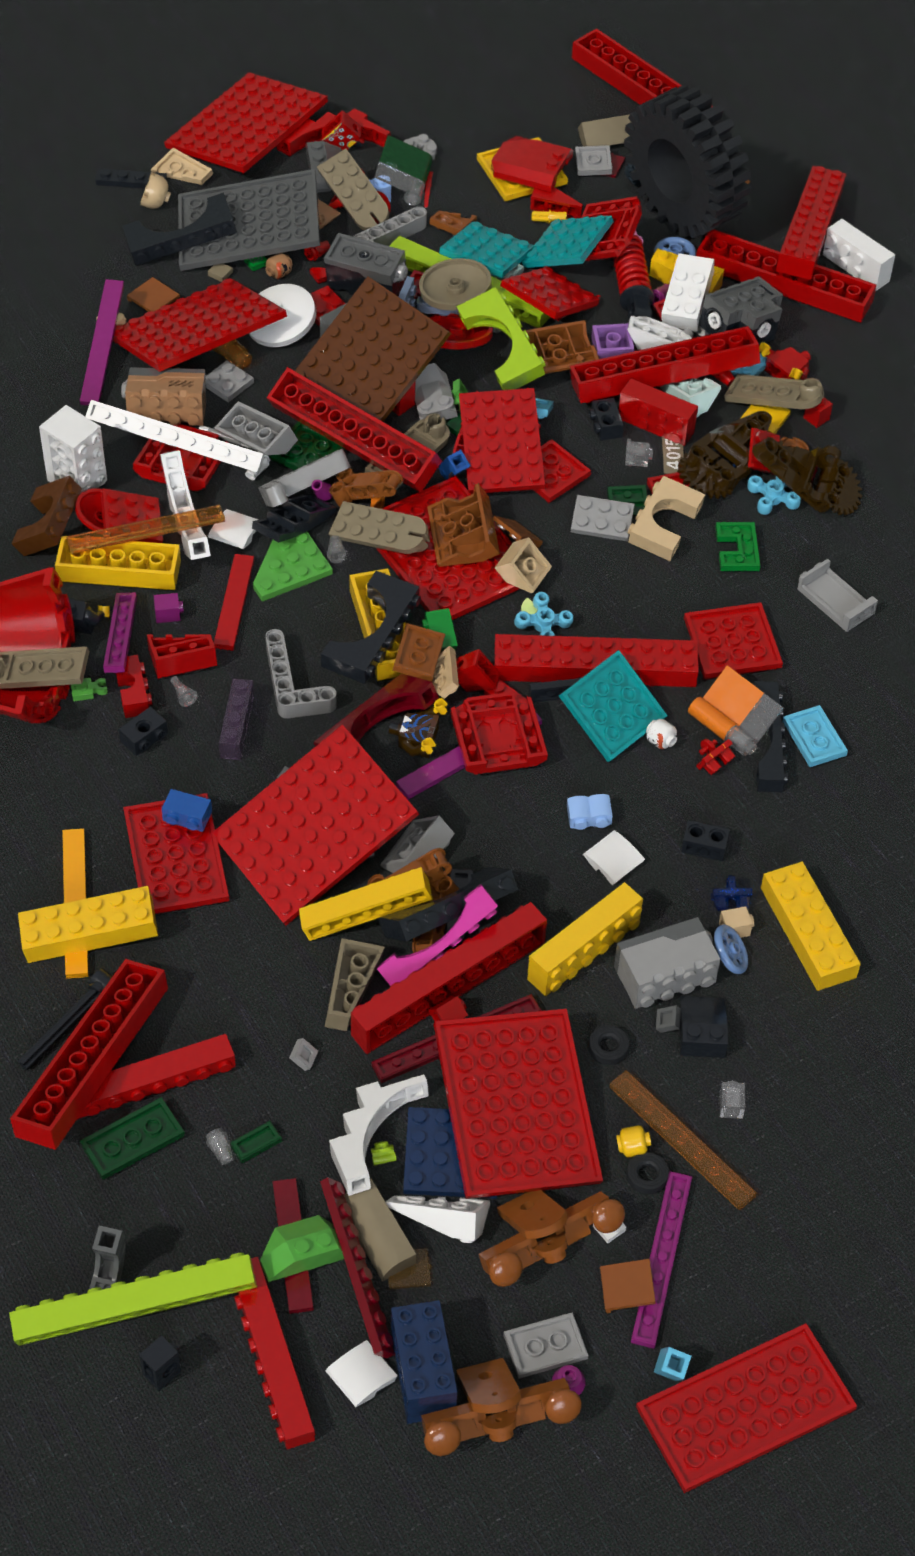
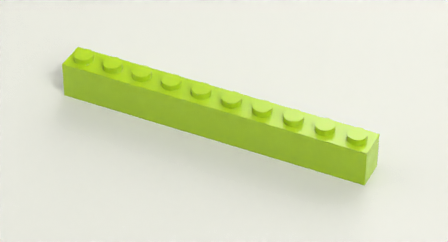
(422, 258)
(132, 1299)

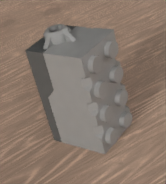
(667, 962)

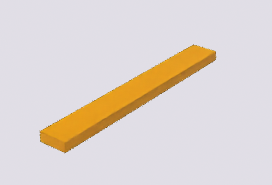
(74, 889)

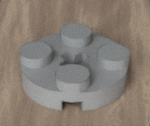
(424, 143)

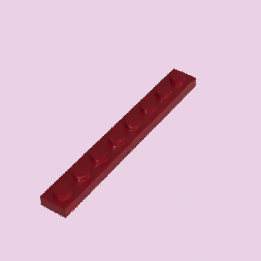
(359, 1272)

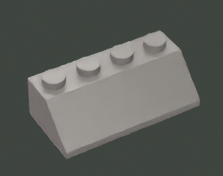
(257, 430)

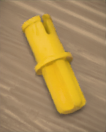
(547, 216)

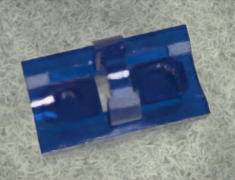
(721, 896)

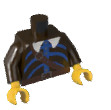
(419, 730)

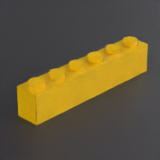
(365, 904)

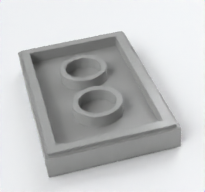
(545, 1345)

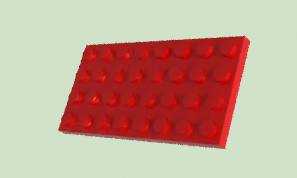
(745, 1407)

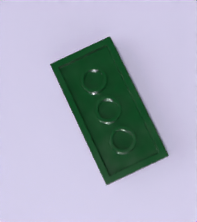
(132, 1138)

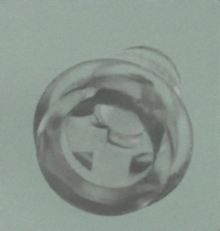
(336, 550)
(219, 1144)

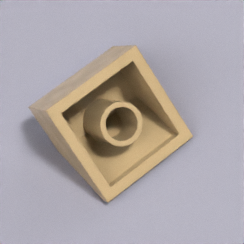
(523, 565)

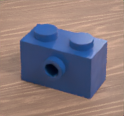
(186, 810)

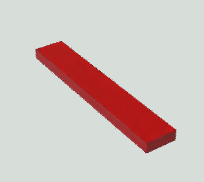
(234, 602)

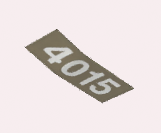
(671, 455)

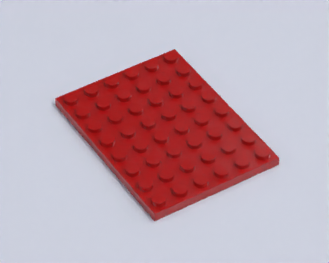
(246, 122)
(196, 324)
(453, 586)
(314, 824)
(517, 1103)

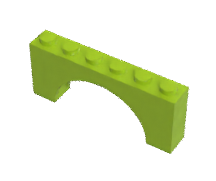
(491, 311)

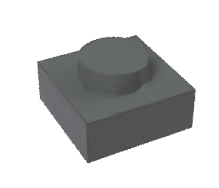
(668, 1019)

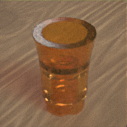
(235, 353)

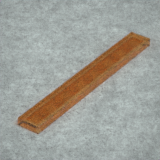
(145, 529)
(683, 1140)

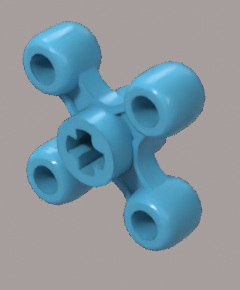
(773, 493)
(544, 617)

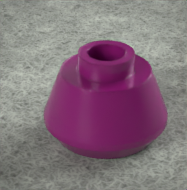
(573, 1377)

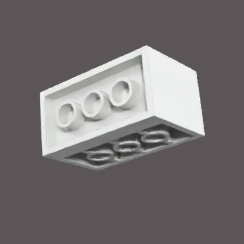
(73, 448)

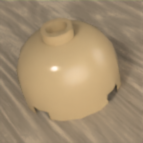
(155, 192)

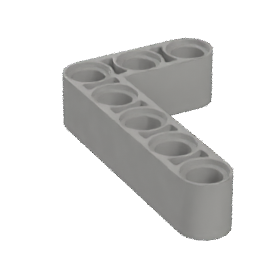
(400, 225)
(278, 490)
(293, 702)

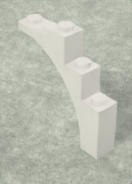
(194, 540)
(375, 1106)

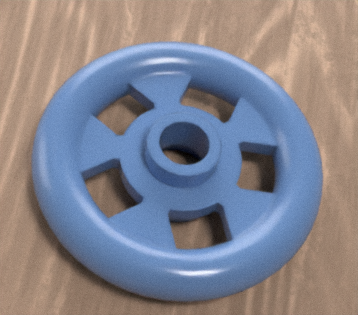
(675, 246)
(731, 949)

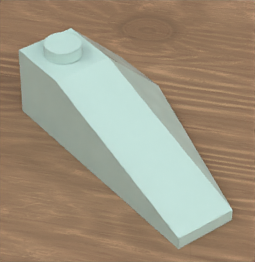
(695, 391)

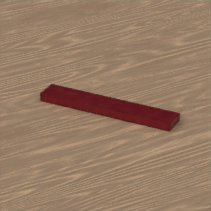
(288, 1211)

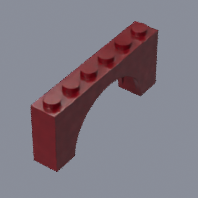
(397, 696)

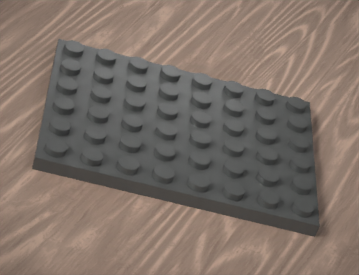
(268, 214)

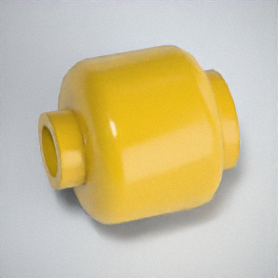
(633, 1141)

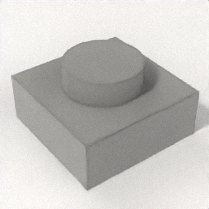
(303, 1054)

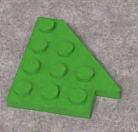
(290, 567)

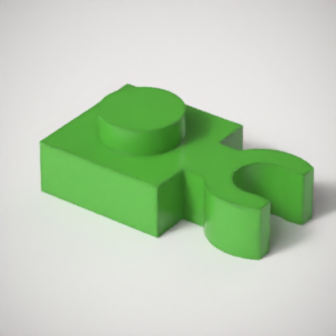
(458, 387)
(87, 689)

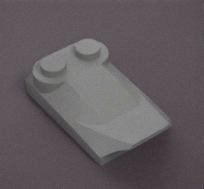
(434, 393)

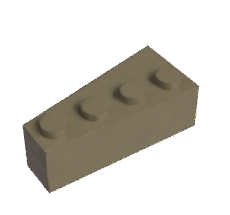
(352, 976)

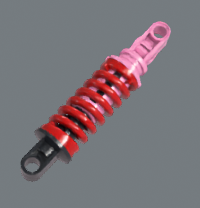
(634, 279)

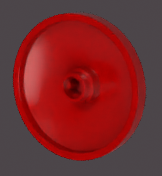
(460, 336)

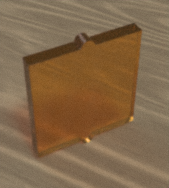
(415, 1275)

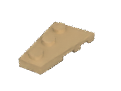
(183, 168)
(446, 676)

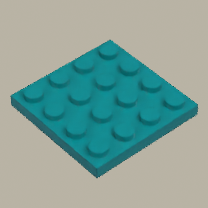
(568, 241)
(489, 247)
(612, 705)

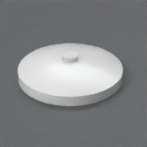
(299, 319)

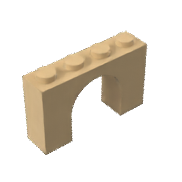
(666, 495)

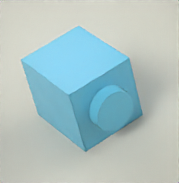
(672, 1363)

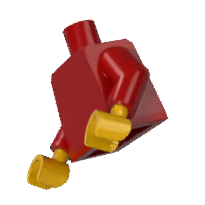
(786, 362)

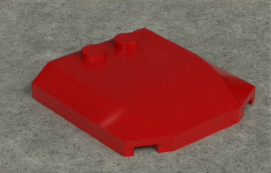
(530, 162)
(626, 216)
(197, 468)
(498, 733)

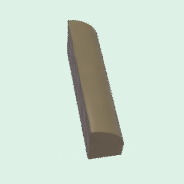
(604, 131)
(380, 1233)

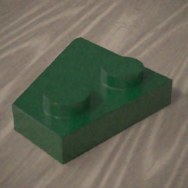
(630, 494)

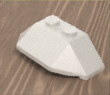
(652, 333)

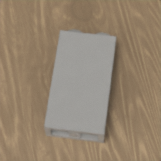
(835, 596)

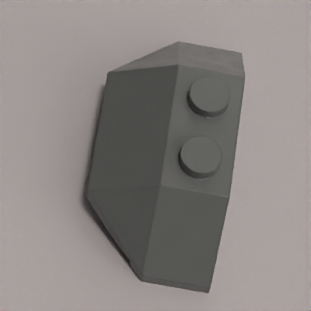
(318, 153)

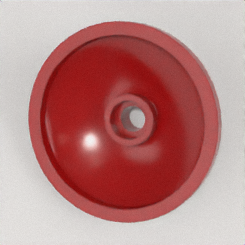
(89, 509)

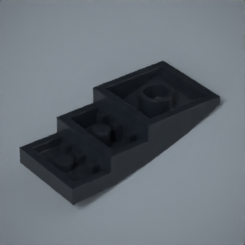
(294, 517)

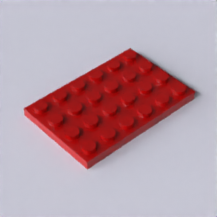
(502, 440)
(175, 862)

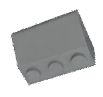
(418, 840)

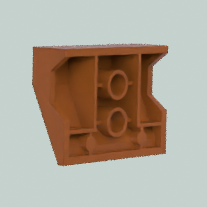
(562, 345)
(463, 529)

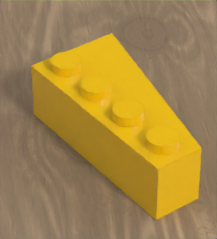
(663, 266)

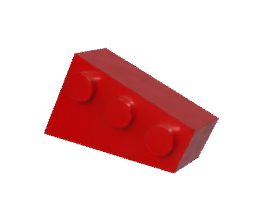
(181, 655)

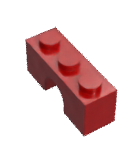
(134, 698)

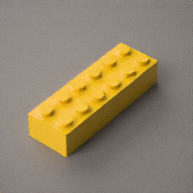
(121, 565)
(370, 619)
(87, 924)
(810, 926)
(585, 939)

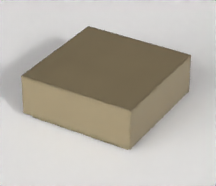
(220, 271)

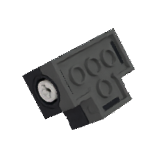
(742, 305)

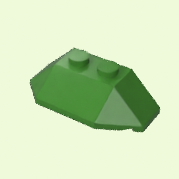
(300, 1248)

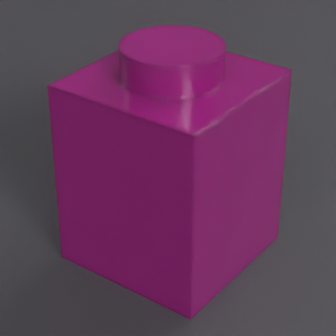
(167, 607)

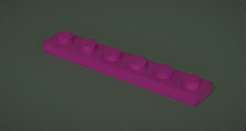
(120, 633)

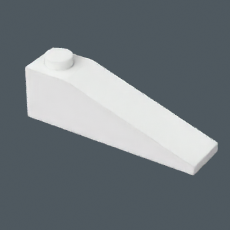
(456, 1219)

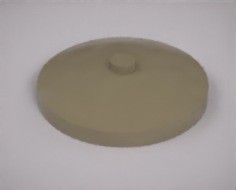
(454, 283)

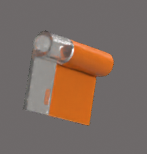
(736, 711)

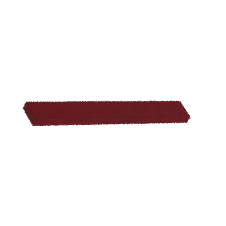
(427, 1050)

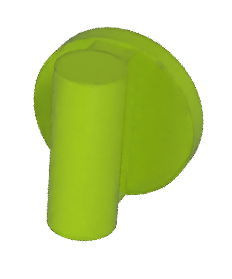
(383, 1153)

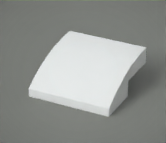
(235, 530)
(614, 857)
(361, 1373)

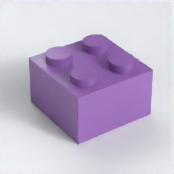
(611, 340)

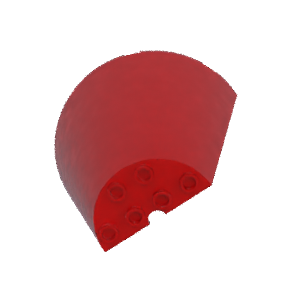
(34, 618)

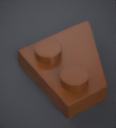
(450, 221)

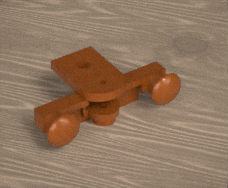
(538, 1216)
(494, 1390)

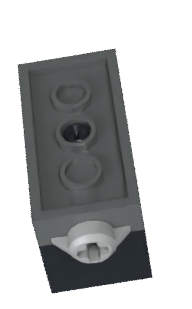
(354, 259)

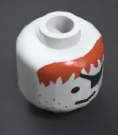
(661, 733)

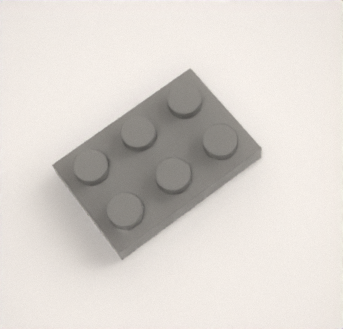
(602, 518)

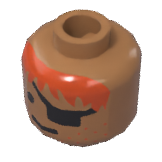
(279, 265)

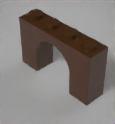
(55, 500)

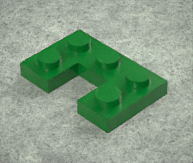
(747, 554)

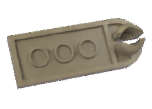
(354, 190)
(775, 392)
(426, 432)
(380, 528)
(43, 667)

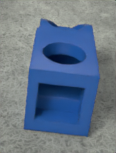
(453, 465)

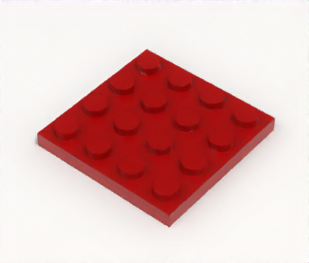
(550, 292)
(734, 638)

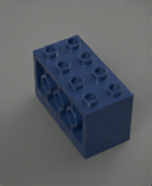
(422, 1359)

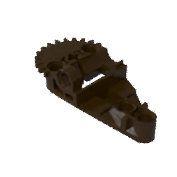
(731, 441)
(795, 467)

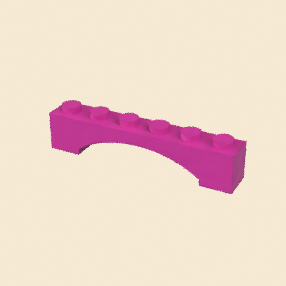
(477, 906)

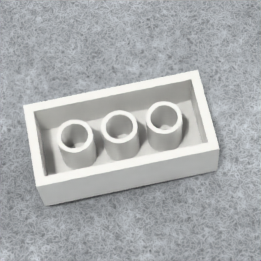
(858, 254)
(687, 291)

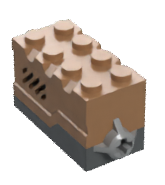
(167, 395)

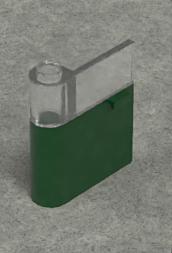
(404, 168)

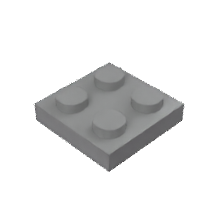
(593, 160)
(228, 381)

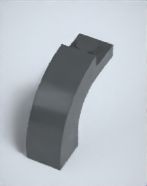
(110, 1255)

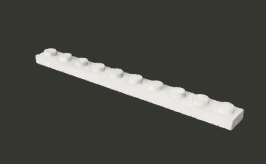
(175, 436)

